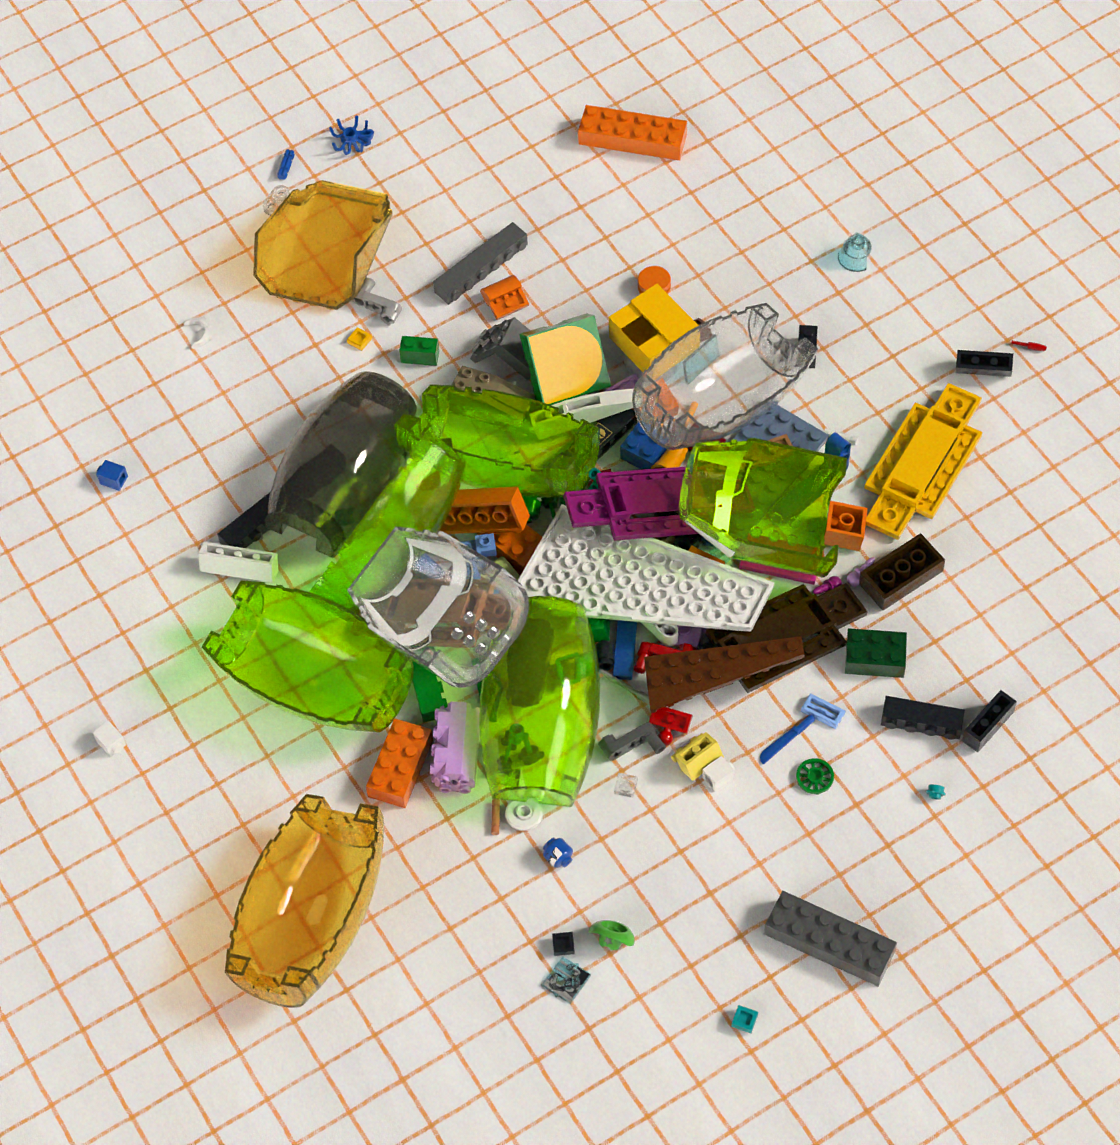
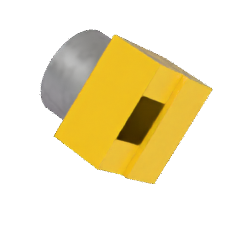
(648, 328)

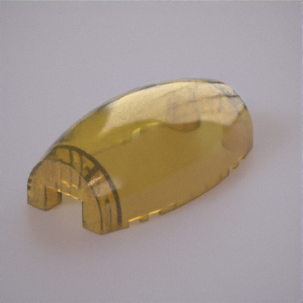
(305, 901)

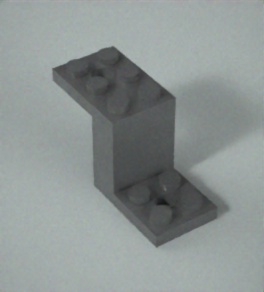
(505, 343)

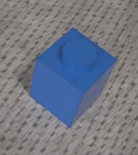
(112, 475)

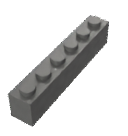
(480, 263)

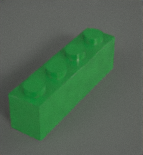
(428, 692)

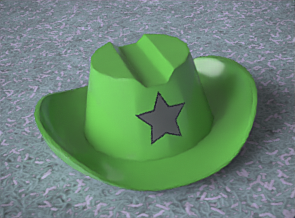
(612, 934)

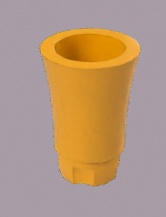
(671, 458)

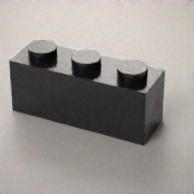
(984, 363)
(989, 721)

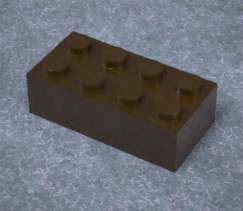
(901, 571)

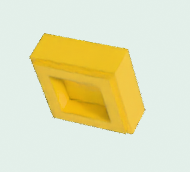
(359, 339)

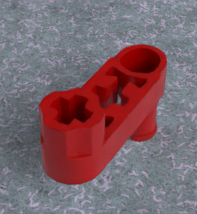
(651, 649)

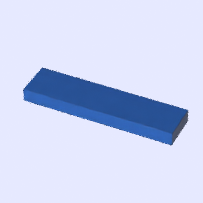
(625, 650)

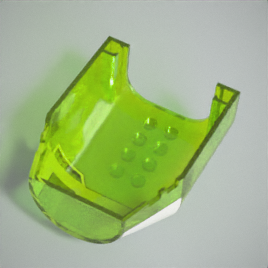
(763, 502)

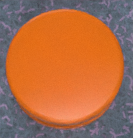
(654, 275)

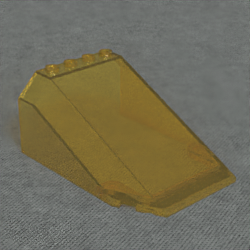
(321, 243)

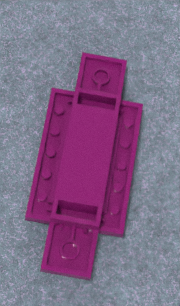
(631, 493)

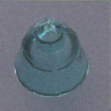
(855, 252)

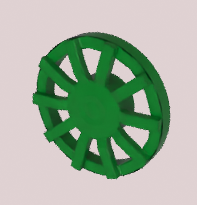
(815, 776)

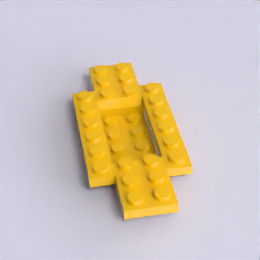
(915, 457)

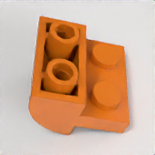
(505, 297)

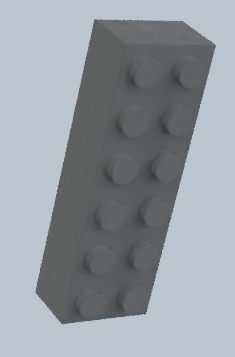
(830, 938)

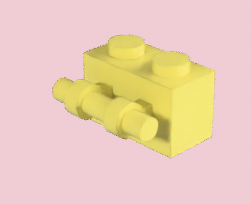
(697, 755)

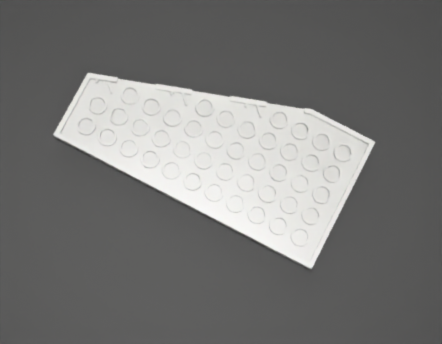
(641, 579)

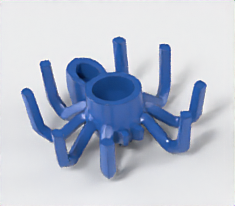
(351, 135)

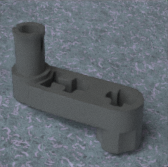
(616, 748)

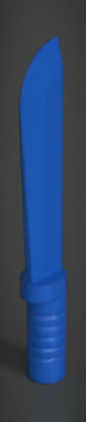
(774, 748)

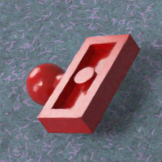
(670, 720)

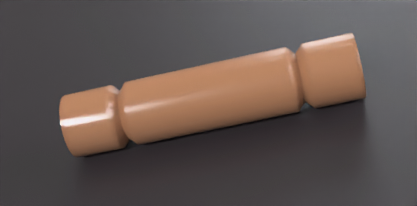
(495, 817)

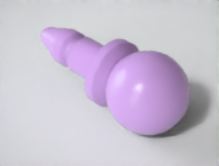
(853, 577)

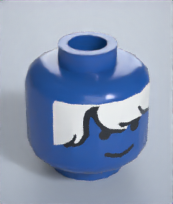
(557, 852)

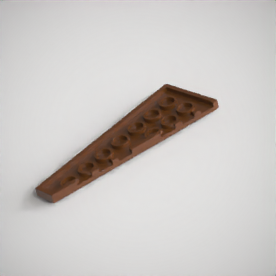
(691, 673)

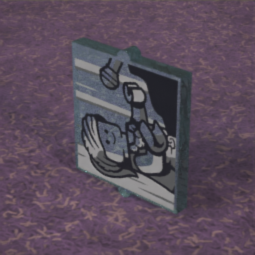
(566, 980)

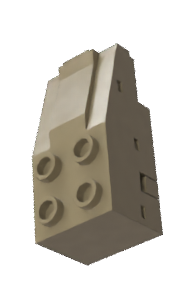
(481, 380)

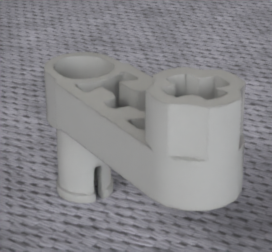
(388, 309)

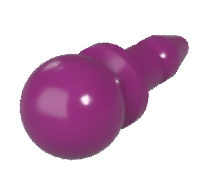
(828, 585)

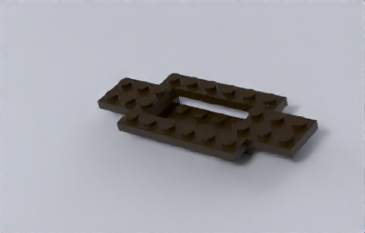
(796, 615)

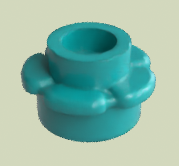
(935, 791)

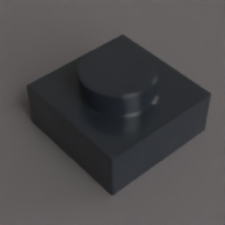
(563, 943)

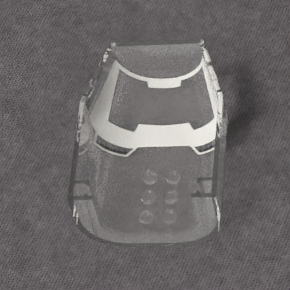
(441, 604)

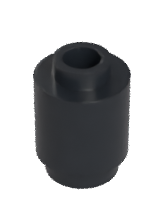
(605, 655)

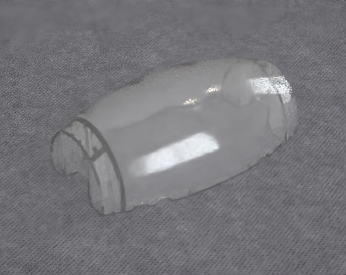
(719, 377)

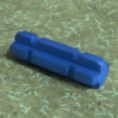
(285, 164)

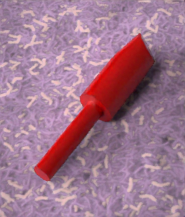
(1030, 345)

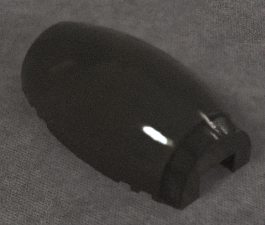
(340, 461)

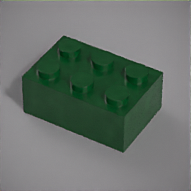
(875, 653)

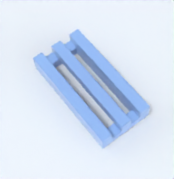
(822, 714)

